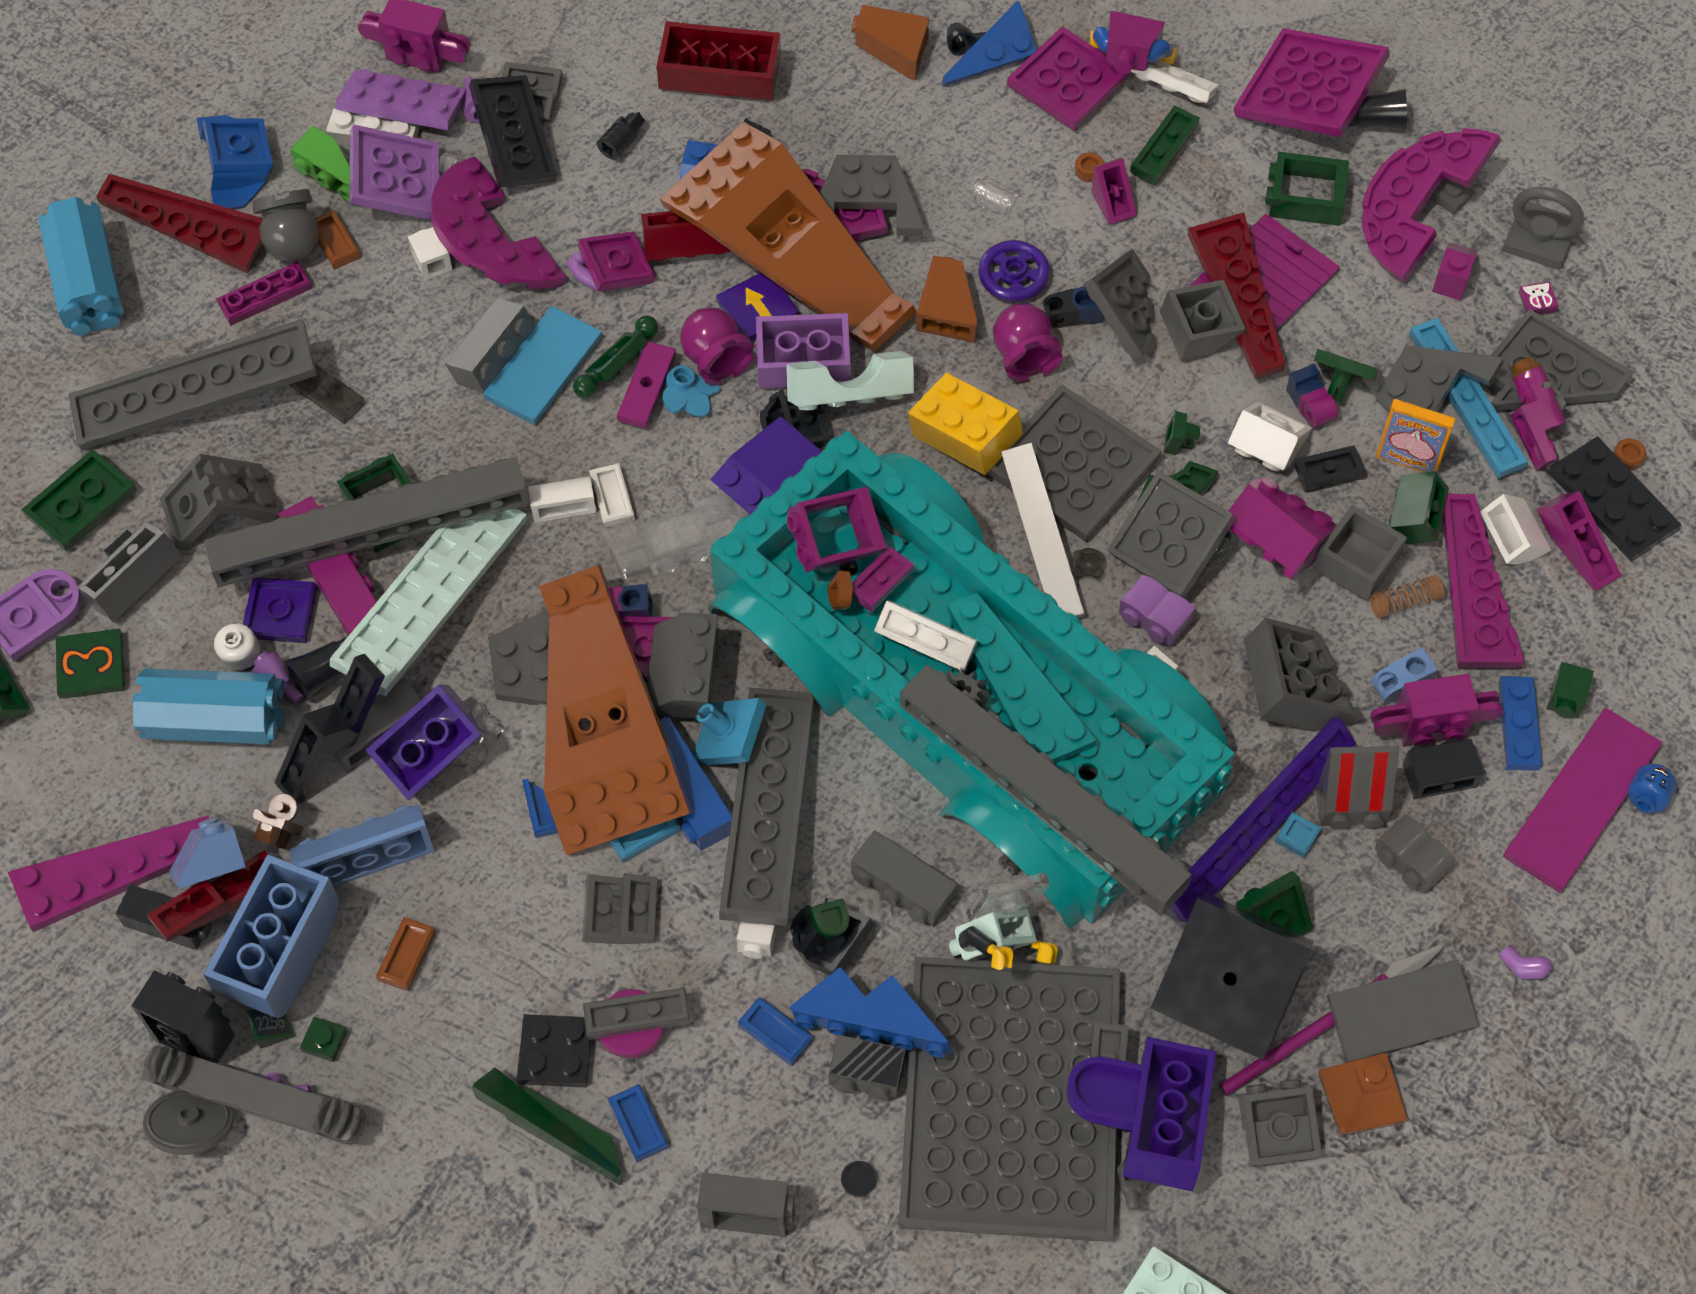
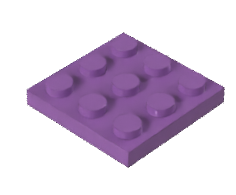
(392, 171)

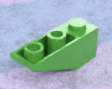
(323, 160)

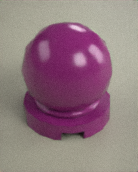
(1026, 342)
(715, 345)

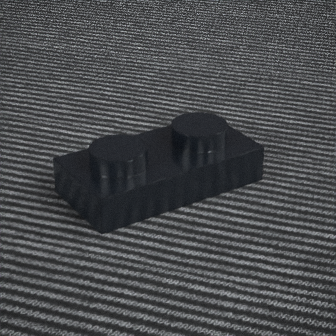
(1329, 468)

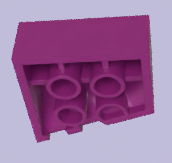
(1280, 525)

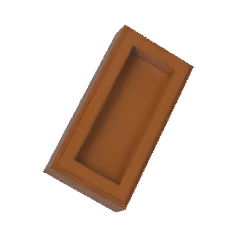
(336, 240)
(406, 954)

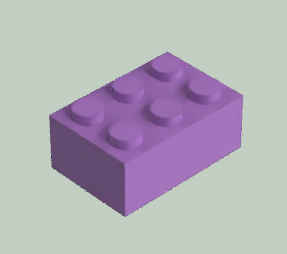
(801, 339)

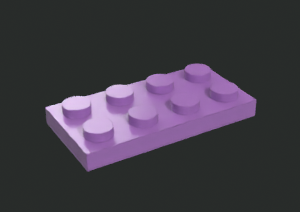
(401, 99)

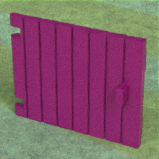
(1287, 267)

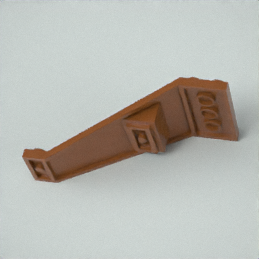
(775, 219)
(620, 769)

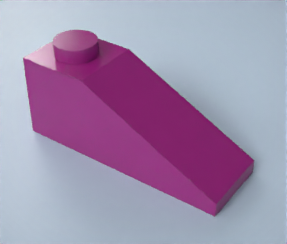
(1579, 538)

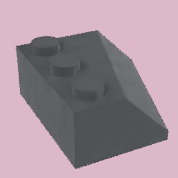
(1296, 677)

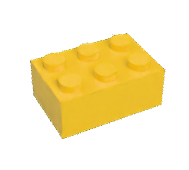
(965, 423)

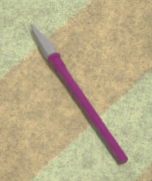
(1295, 1042)

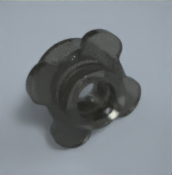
(1091, 556)

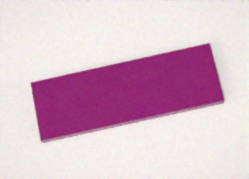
(1581, 800)

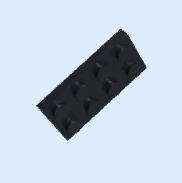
(512, 131)
(1615, 498)

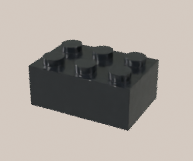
(183, 1017)

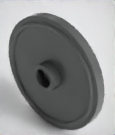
(186, 1124)

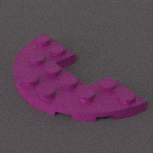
(1405, 186)
(475, 238)

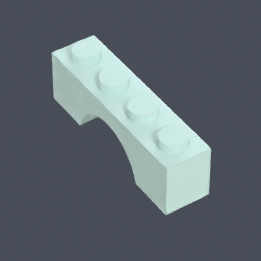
(886, 376)

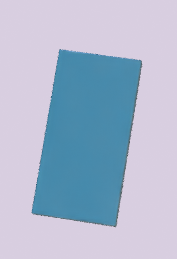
(543, 365)

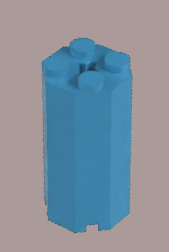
(81, 266)
(208, 706)

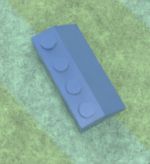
(366, 847)

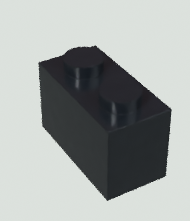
(1442, 768)

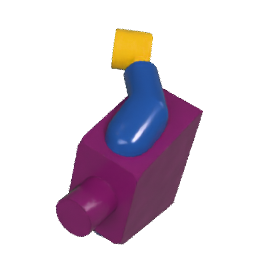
(1132, 42)

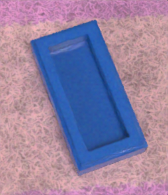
(775, 1031)
(638, 1123)

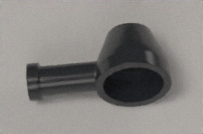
(960, 38)

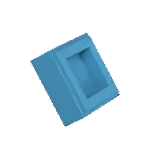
(1298, 834)

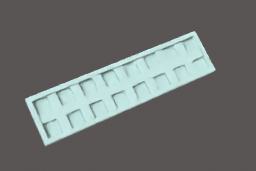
(427, 594)

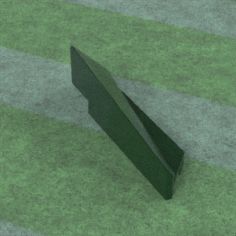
(550, 1123)

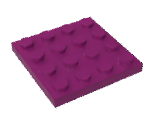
(1311, 82)

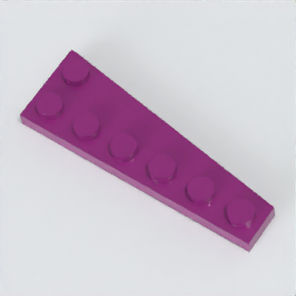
(1478, 609)
(85, 878)

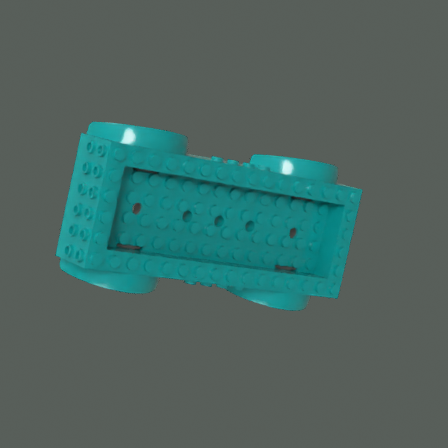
(1155, 735)

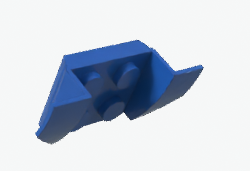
(237, 158)

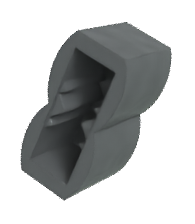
(1414, 854)

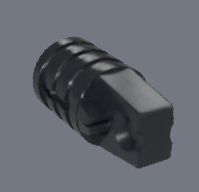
(620, 135)

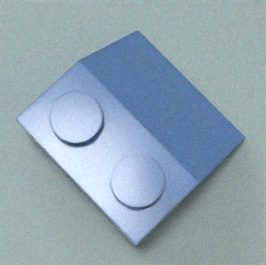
(207, 854)

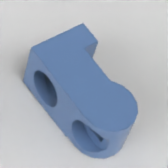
(1410, 668)

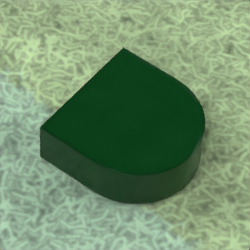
(830, 918)

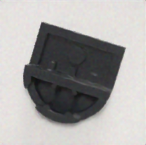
(807, 422)
(828, 953)

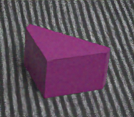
(1113, 191)

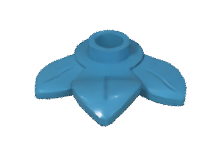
(687, 392)

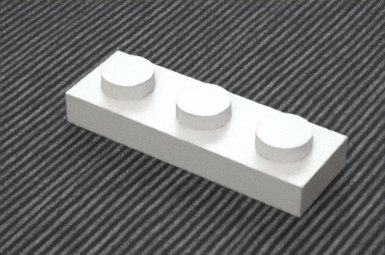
(1176, 80)
(342, 122)
(926, 635)

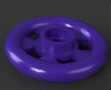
(1016, 292)

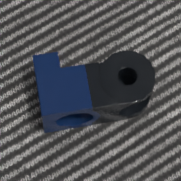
(1071, 307)

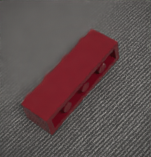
(672, 236)

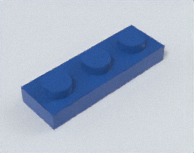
(1520, 723)

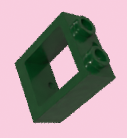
(1306, 208)
(370, 477)

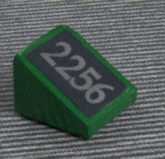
(268, 1029)

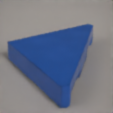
(539, 810)

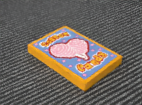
(1414, 437)

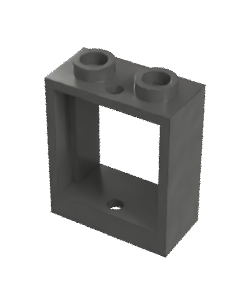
(745, 1204)

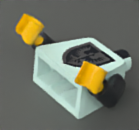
(997, 937)

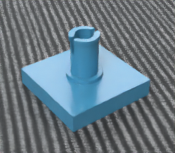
(728, 731)

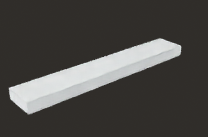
(1041, 528)

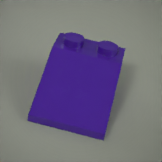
(764, 464)

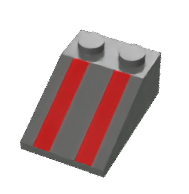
(1357, 786)

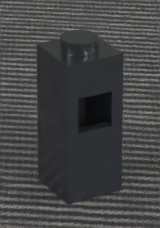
(140, 902)

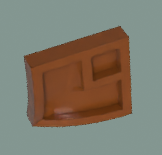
(1362, 1095)

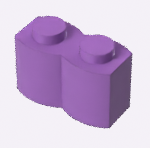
(1156, 610)

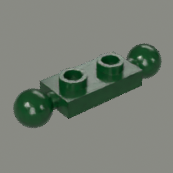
(622, 351)

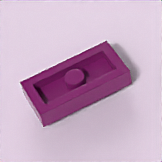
(881, 579)

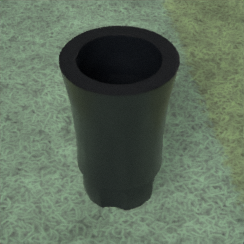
(1382, 111)
(313, 669)

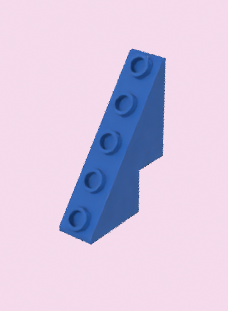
(881, 1015)

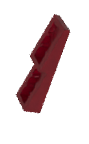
(205, 901)

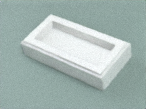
(611, 495)

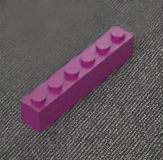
(339, 579)

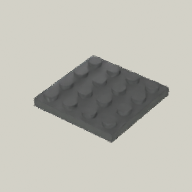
(1083, 460)

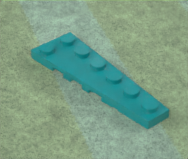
(1019, 685)

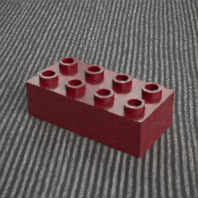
(719, 60)

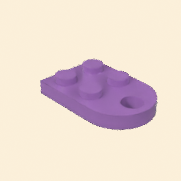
(34, 613)

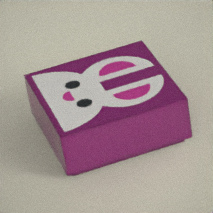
(1538, 298)

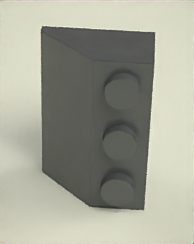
(683, 664)

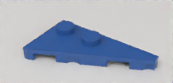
(1000, 46)

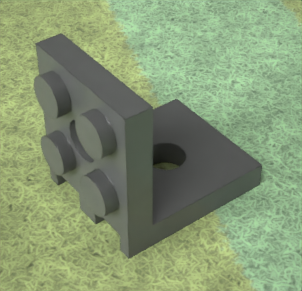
(214, 488)

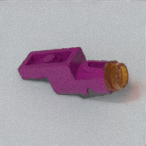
(1540, 411)

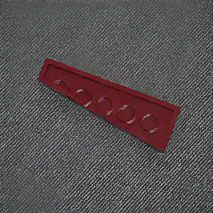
(197, 223)
(1228, 255)

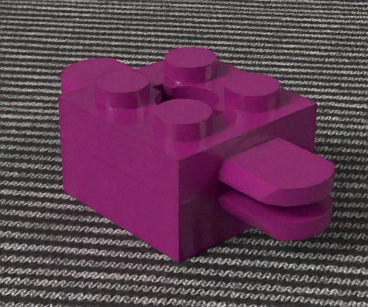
(414, 35)
(1436, 710)

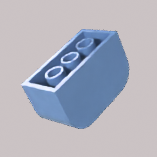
(274, 938)

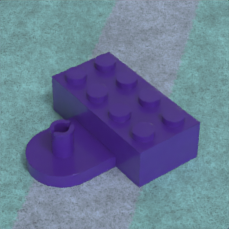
(1157, 1101)

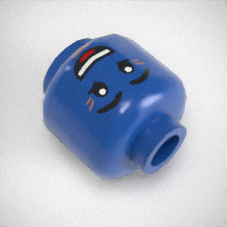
(1653, 787)

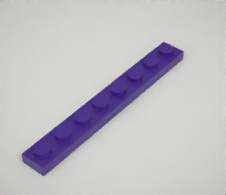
(1261, 817)

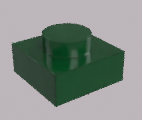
(323, 1039)

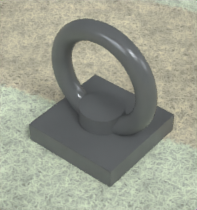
(1542, 232)

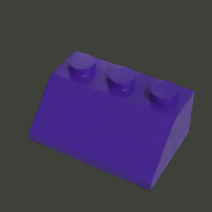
(425, 740)

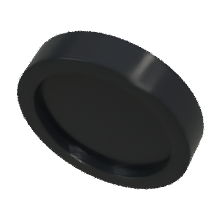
(858, 1178)

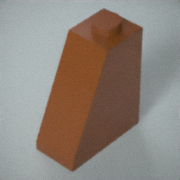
(892, 37)
(947, 302)

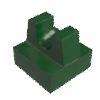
(1180, 433)

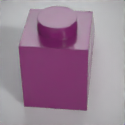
(1454, 271)

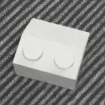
(1268, 436)

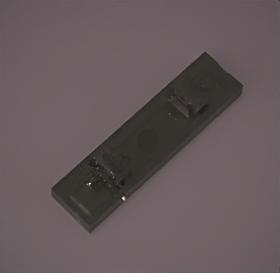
(330, 395)

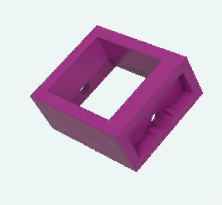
(862, 519)

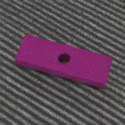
(264, 293)
(646, 385)

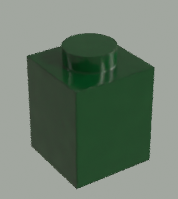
(1569, 690)

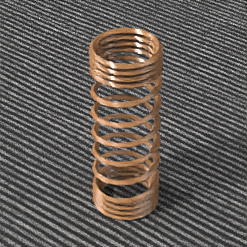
(1433, 586)

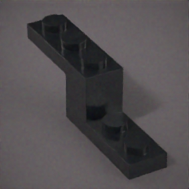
(329, 728)

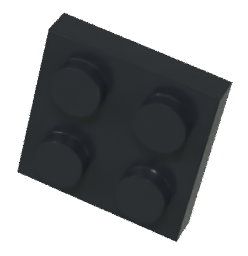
(553, 1051)

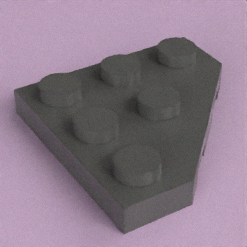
(1122, 299)

